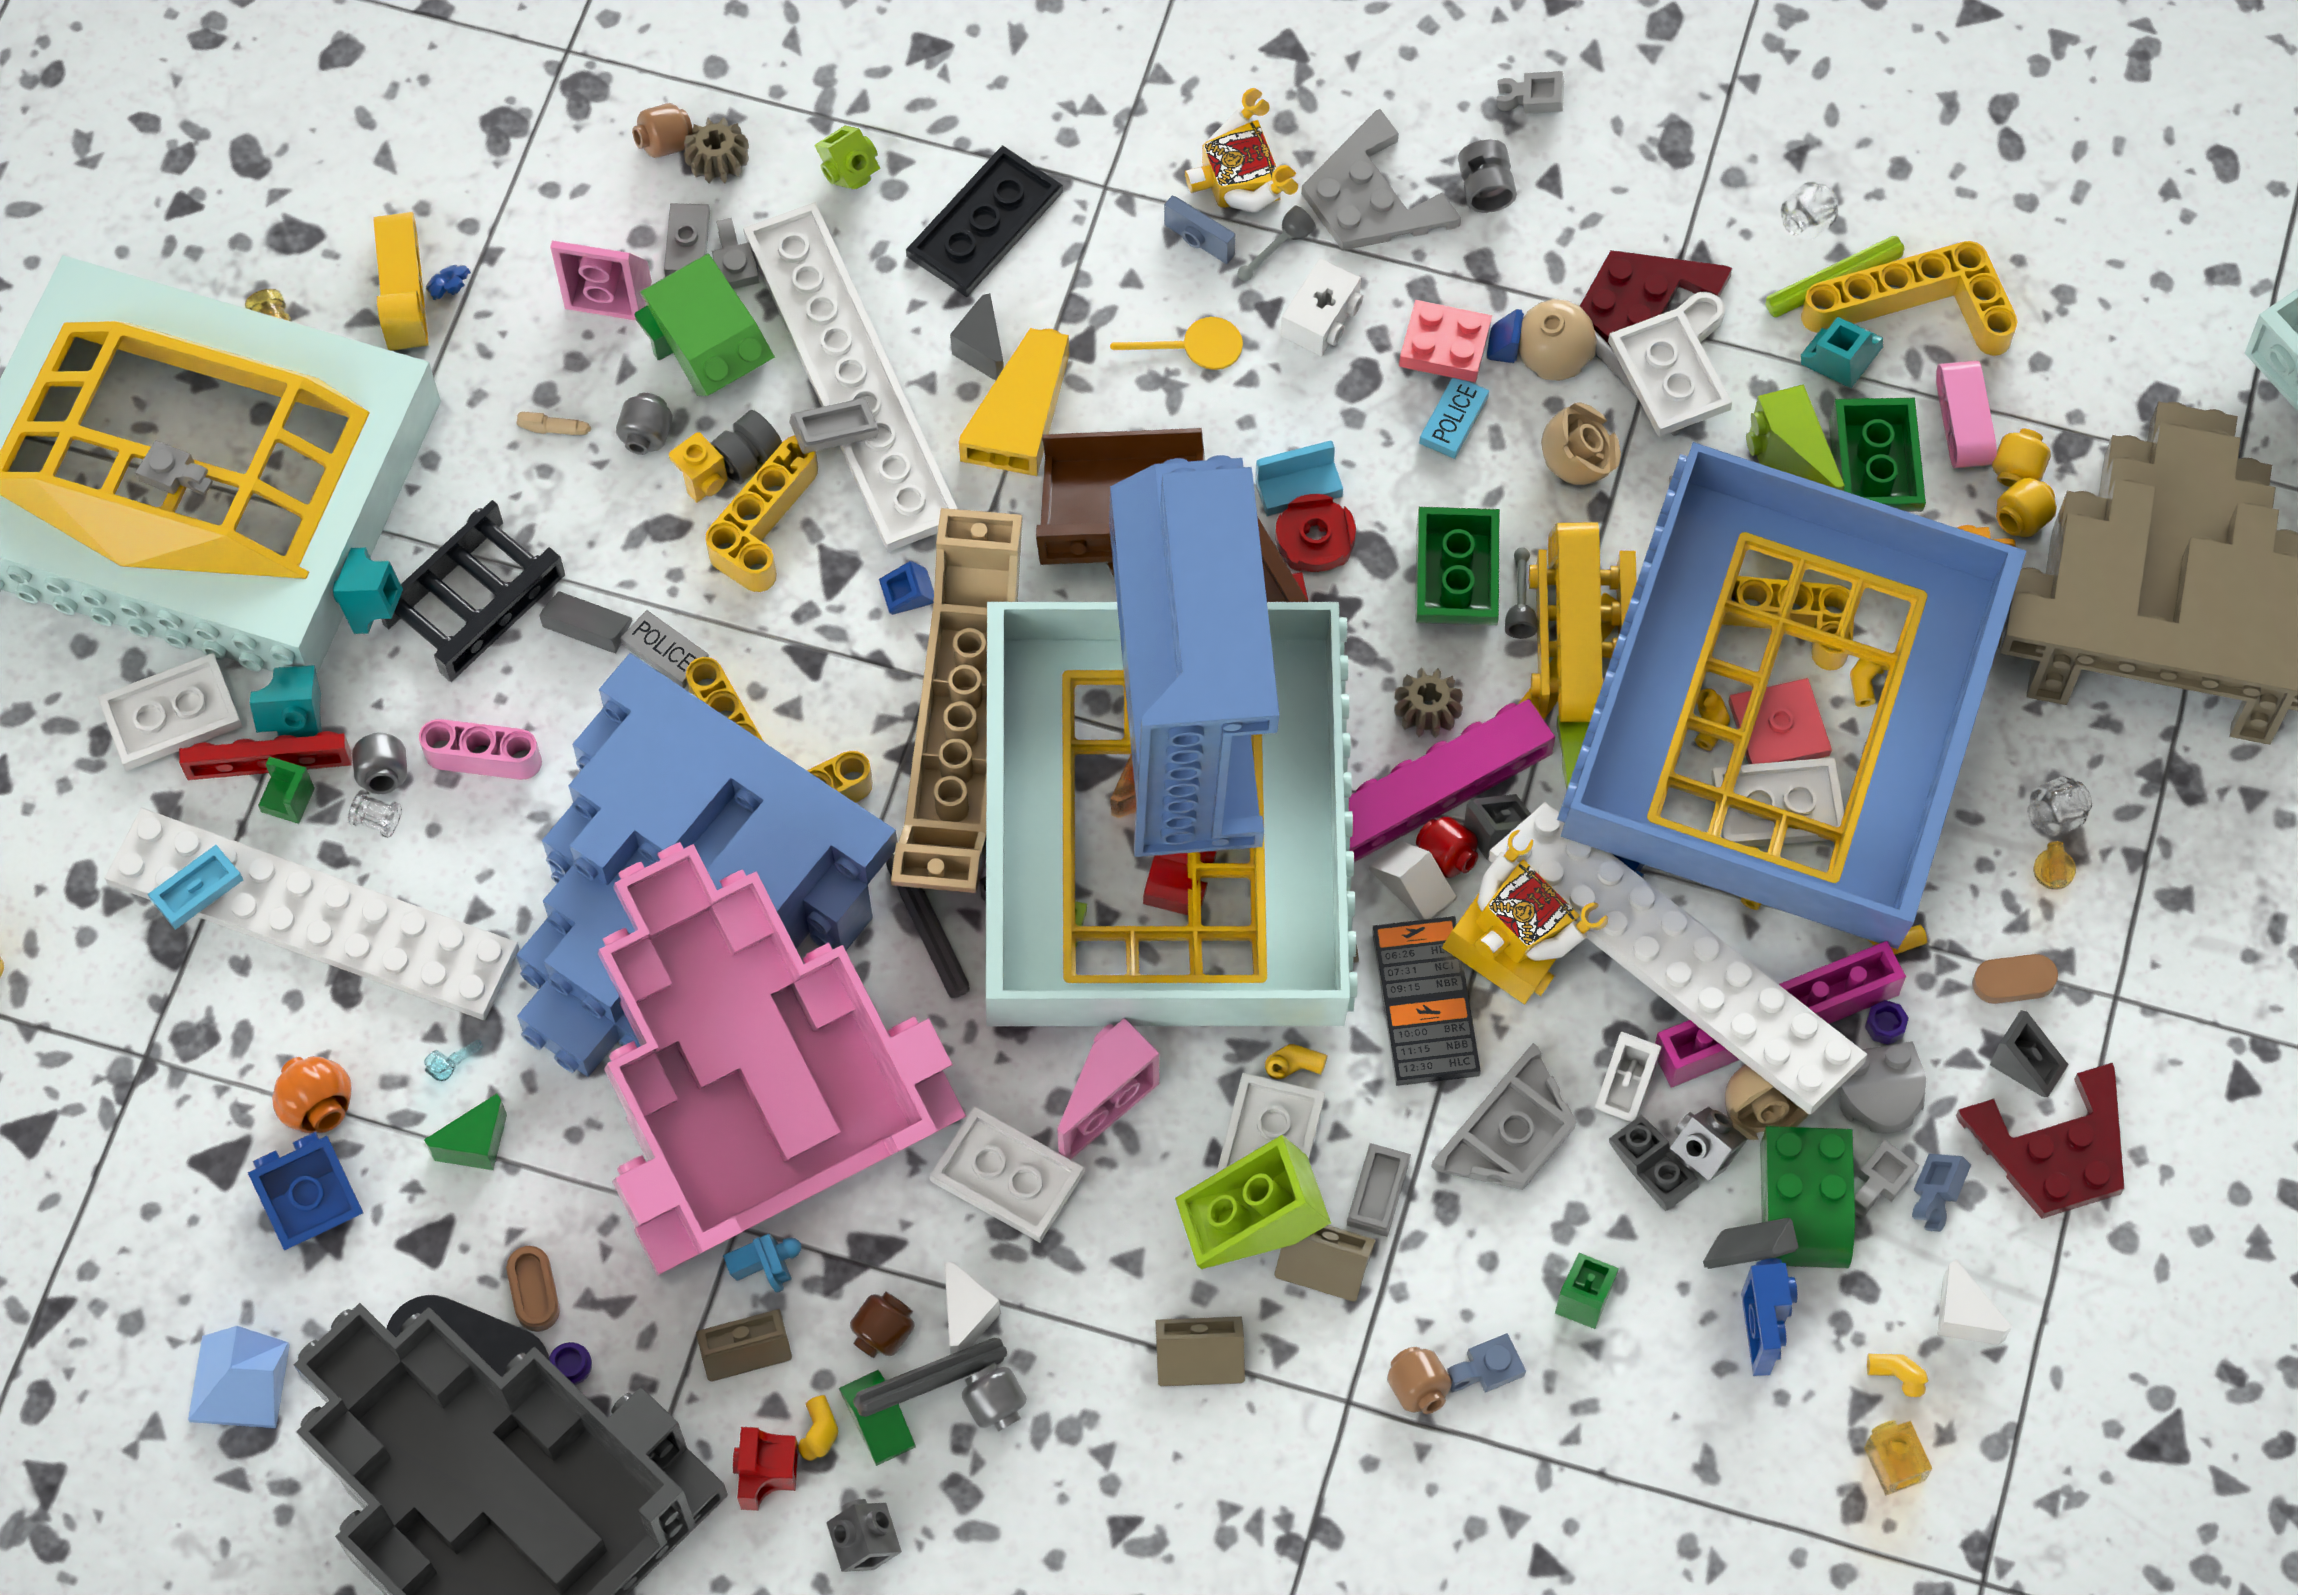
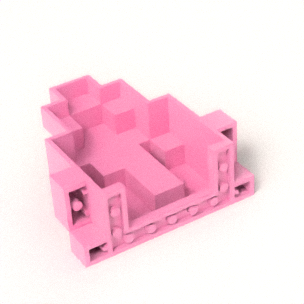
(749, 1064)

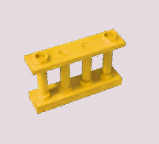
(1618, 578)

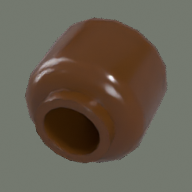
(882, 1325)

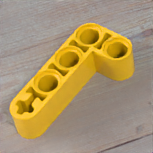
(400, 280)
(784, 468)
(1812, 599)

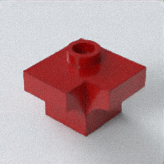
(764, 1465)

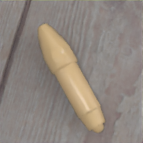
(543, 424)

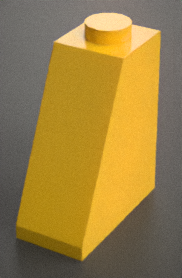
(1514, 978)

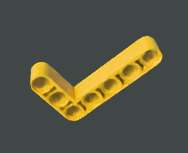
(1918, 289)
(1576, 557)
(723, 697)

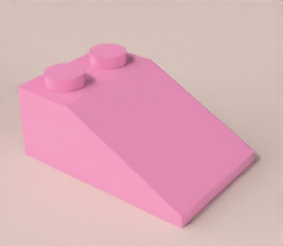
(600, 279)
(1113, 1079)

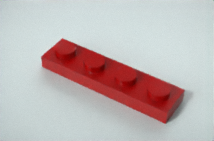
(250, 756)

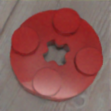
(1320, 554)

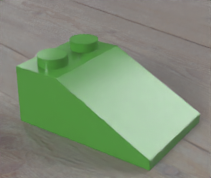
(706, 326)

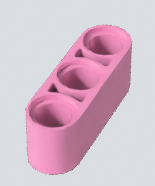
(1966, 414)
(466, 736)

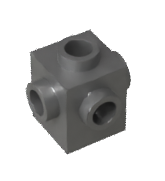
(1707, 1142)
(863, 1536)

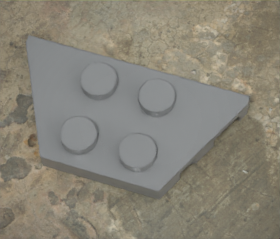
(1511, 1129)

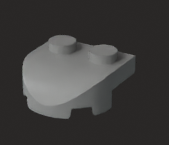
(1885, 1089)

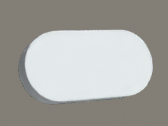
(1704, 313)

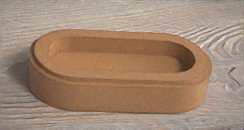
(2015, 978)
(533, 1288)

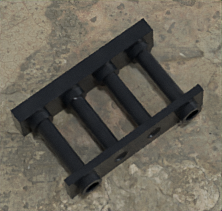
(485, 624)

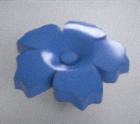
(447, 281)

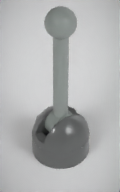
(1295, 225)
(1521, 618)

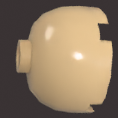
(1557, 339)
(1579, 446)
(1756, 1104)

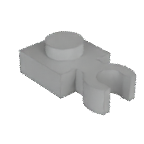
(1537, 93)

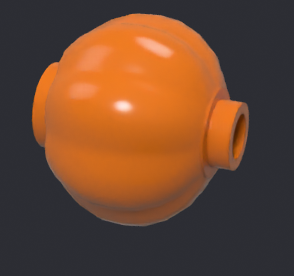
(312, 1094)

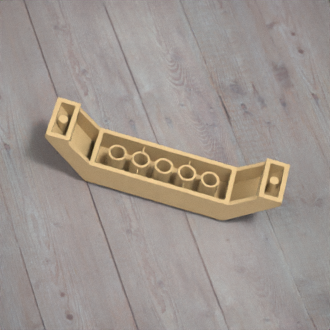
(948, 780)

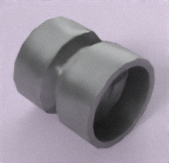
(1487, 176)

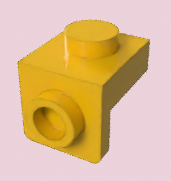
(701, 466)

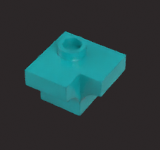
(1842, 351)
(366, 590)
(288, 703)

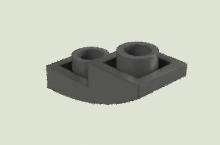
(1652, 1162)

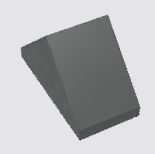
(977, 339)
(1494, 819)
(2029, 1056)

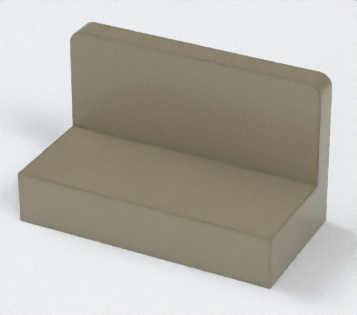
(1327, 1262)
(1200, 1351)

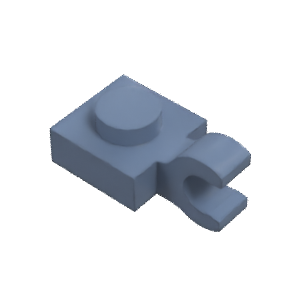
(1939, 1182)
(1491, 1363)

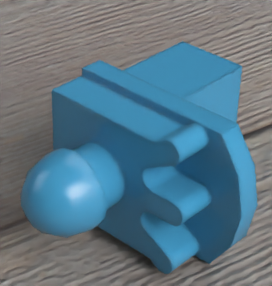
(764, 1254)

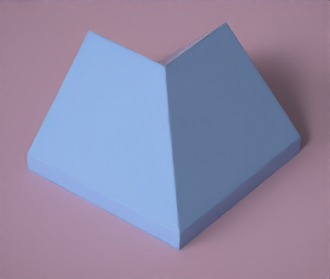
(239, 1379)

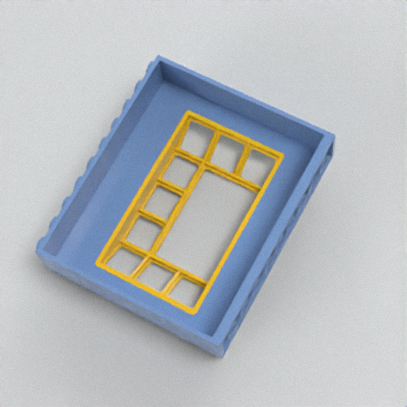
(1920, 728)

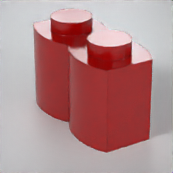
(1169, 882)

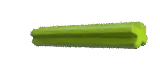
(1875, 255)

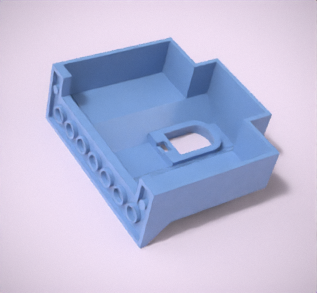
(1193, 651)

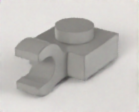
(733, 259)
(171, 467)
(1883, 1175)

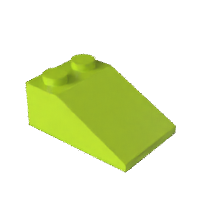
(1790, 438)
(1253, 1206)

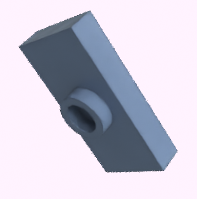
(1199, 229)

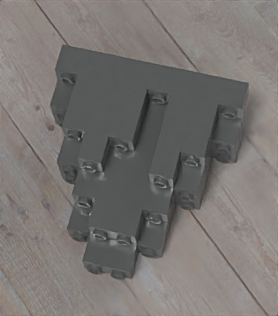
(491, 1475)

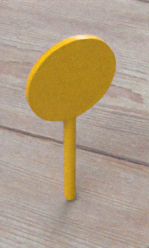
(1208, 343)

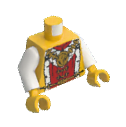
(1240, 162)
(1525, 913)

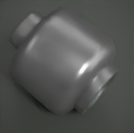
(644, 423)
(379, 763)
(994, 1397)

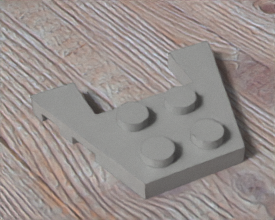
(1359, 202)

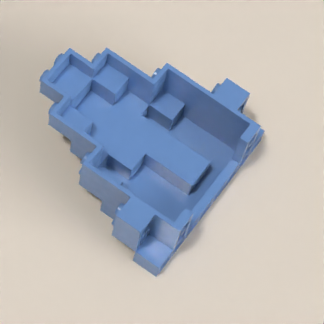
(667, 773)

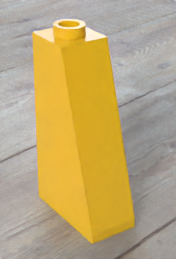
(1019, 406)

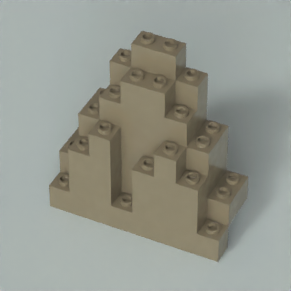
(2169, 576)

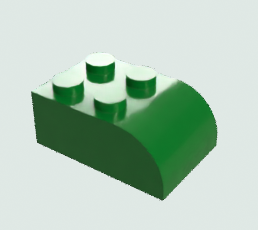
(1879, 450)
(1457, 566)
(1811, 1180)

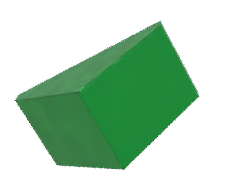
(471, 1138)
(1586, 1290)
(883, 1432)

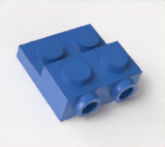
(304, 1190)
(1766, 1305)

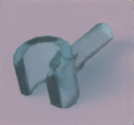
(442, 1067)

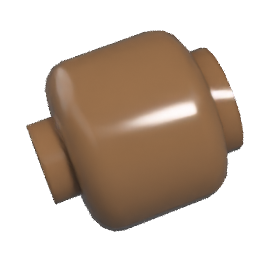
(662, 130)
(1419, 1380)

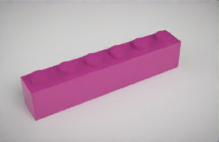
(1447, 776)
(1828, 991)

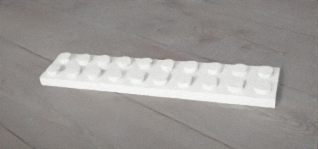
(849, 364)
(325, 917)
(1691, 966)

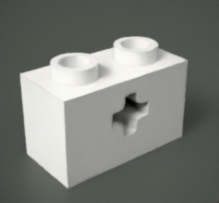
(1321, 307)

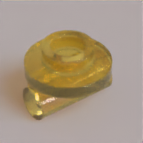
(2054, 867)

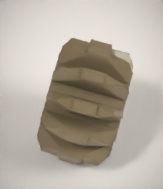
(716, 150)
(1424, 688)

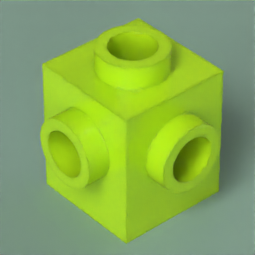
(847, 157)

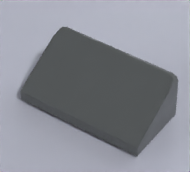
(585, 621)
(1752, 1243)

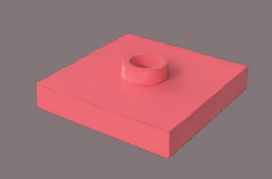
(1785, 726)

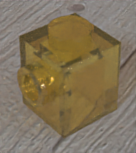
(1897, 1456)

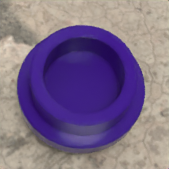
(572, 1361)

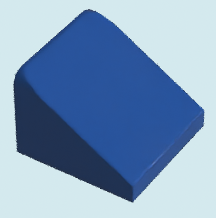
(1505, 338)
(907, 588)

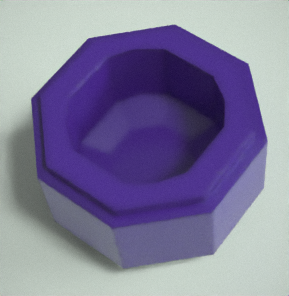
(1886, 1022)

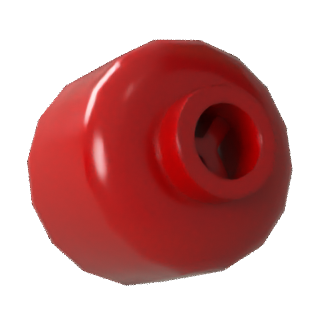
(1450, 845)

